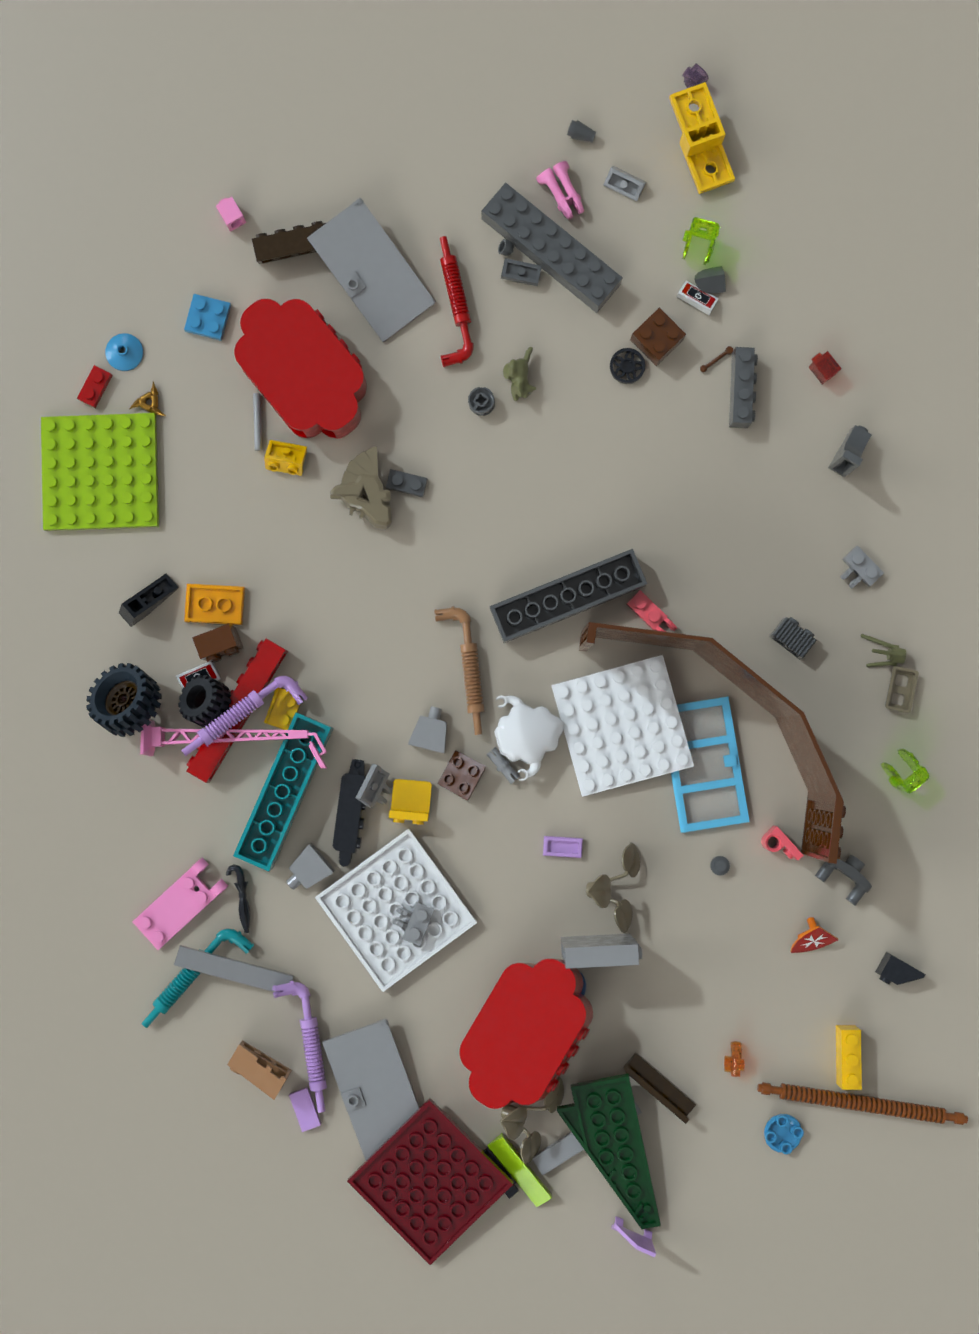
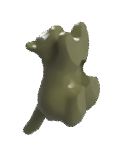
(518, 373)

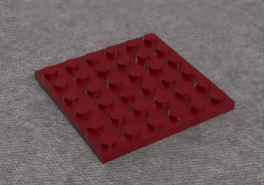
(430, 1181)

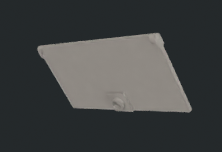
(371, 270)
(372, 1083)

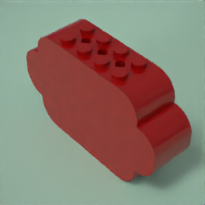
(301, 367)
(526, 1033)

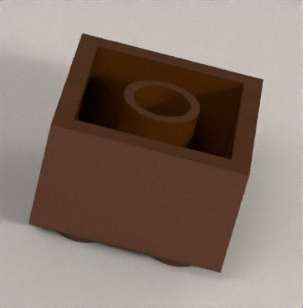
(657, 336)
(218, 643)

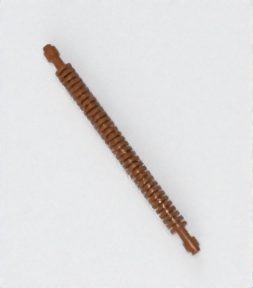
(863, 1103)

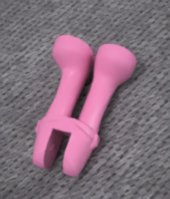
(561, 171)

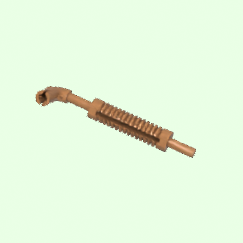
(470, 664)

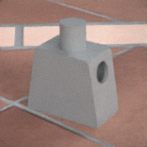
(430, 732)
(309, 868)

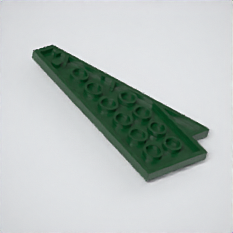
(610, 1133)

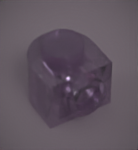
(694, 76)

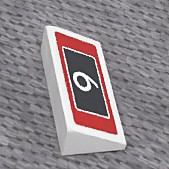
(695, 297)
(205, 669)

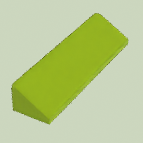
(519, 1171)

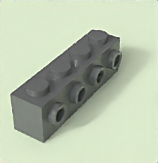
(741, 388)

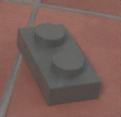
(521, 272)
(406, 483)

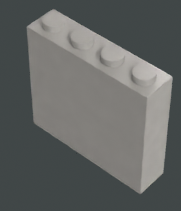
(600, 951)

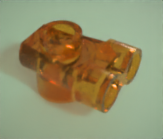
(734, 1062)

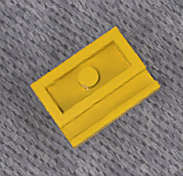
(281, 709)

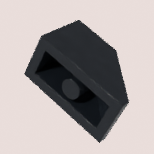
(897, 971)

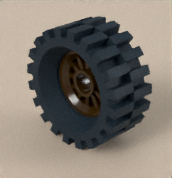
(124, 699)

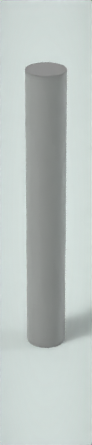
(257, 421)

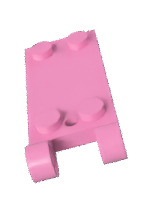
(177, 906)

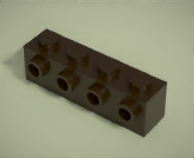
(284, 243)

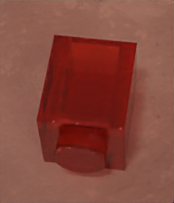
(824, 367)

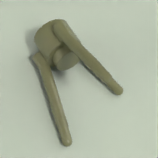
(895, 654)

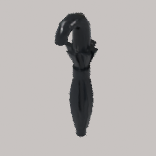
(241, 885)

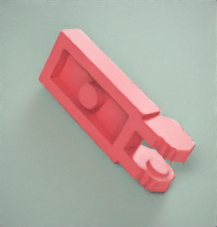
(649, 612)

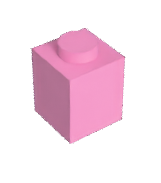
(230, 213)

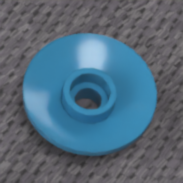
(130, 358)

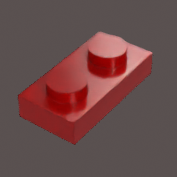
(94, 386)

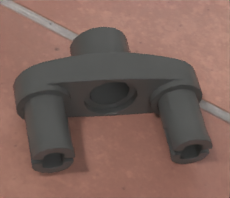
(851, 869)

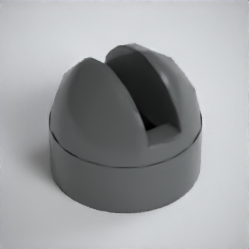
(505, 247)

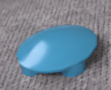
(783, 1133)

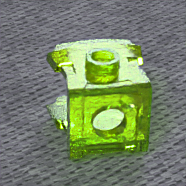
(710, 234)
(913, 781)

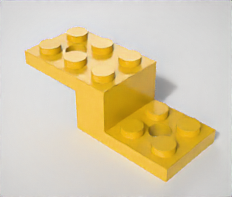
(702, 137)

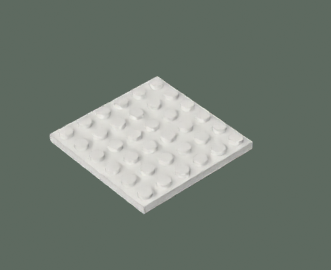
(622, 725)
(367, 902)

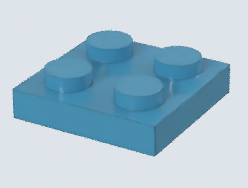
(207, 317)

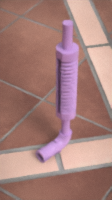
(243, 709)
(311, 1040)

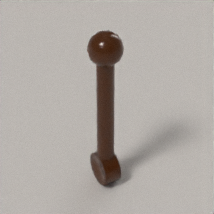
(729, 350)

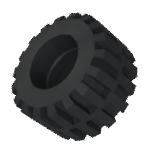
(204, 700)

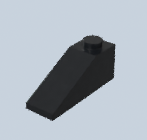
(147, 600)

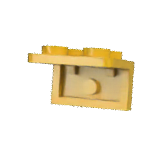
(410, 801)

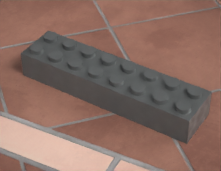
(551, 247)
(568, 596)

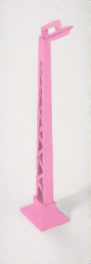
(155, 737)

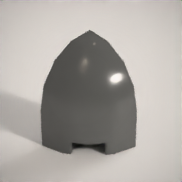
(711, 280)

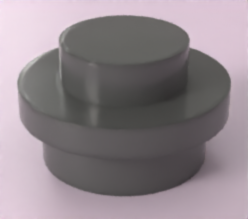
(720, 865)

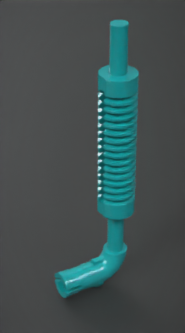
(186, 976)

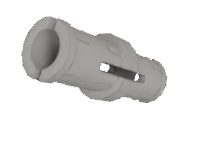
(503, 765)

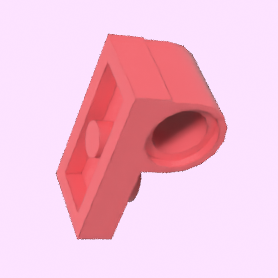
(782, 841)

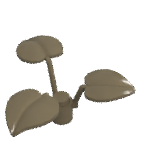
(600, 888)
(514, 1119)

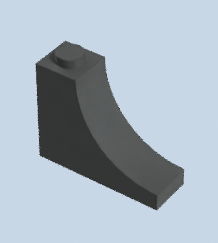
(850, 452)

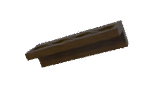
(659, 1087)

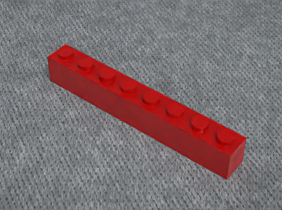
(256, 678)

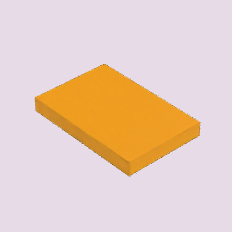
(214, 604)

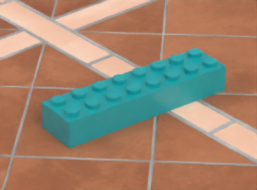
(281, 795)

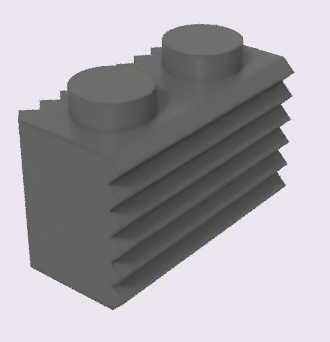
(793, 637)

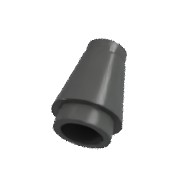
(580, 131)

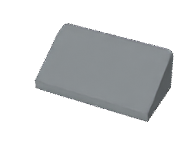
(624, 183)

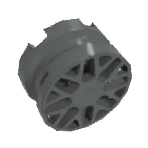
(481, 401)

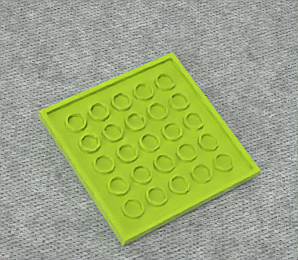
(99, 471)

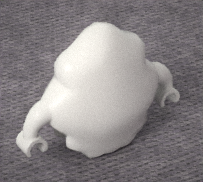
(527, 734)

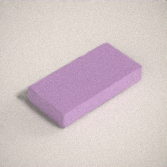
(562, 846)
(305, 1109)

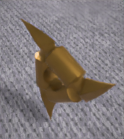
(153, 408)

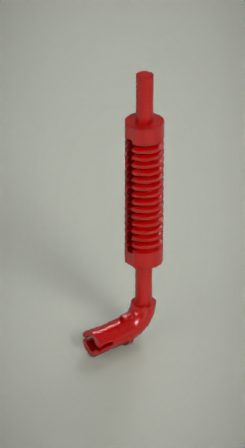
(458, 305)

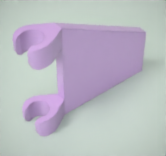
(639, 1242)

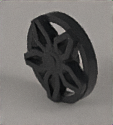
(627, 366)

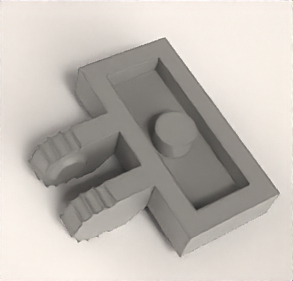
(862, 566)
(372, 787)
(417, 923)

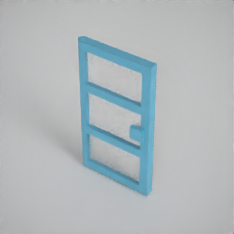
(713, 789)

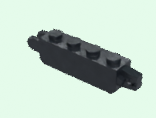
(349, 813)

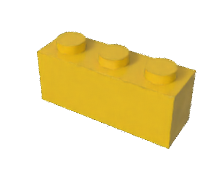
(848, 1057)

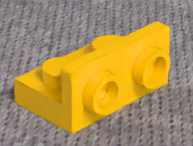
(285, 457)

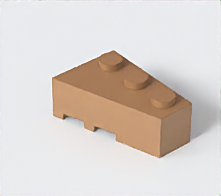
(259, 1069)

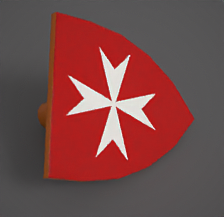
(813, 938)

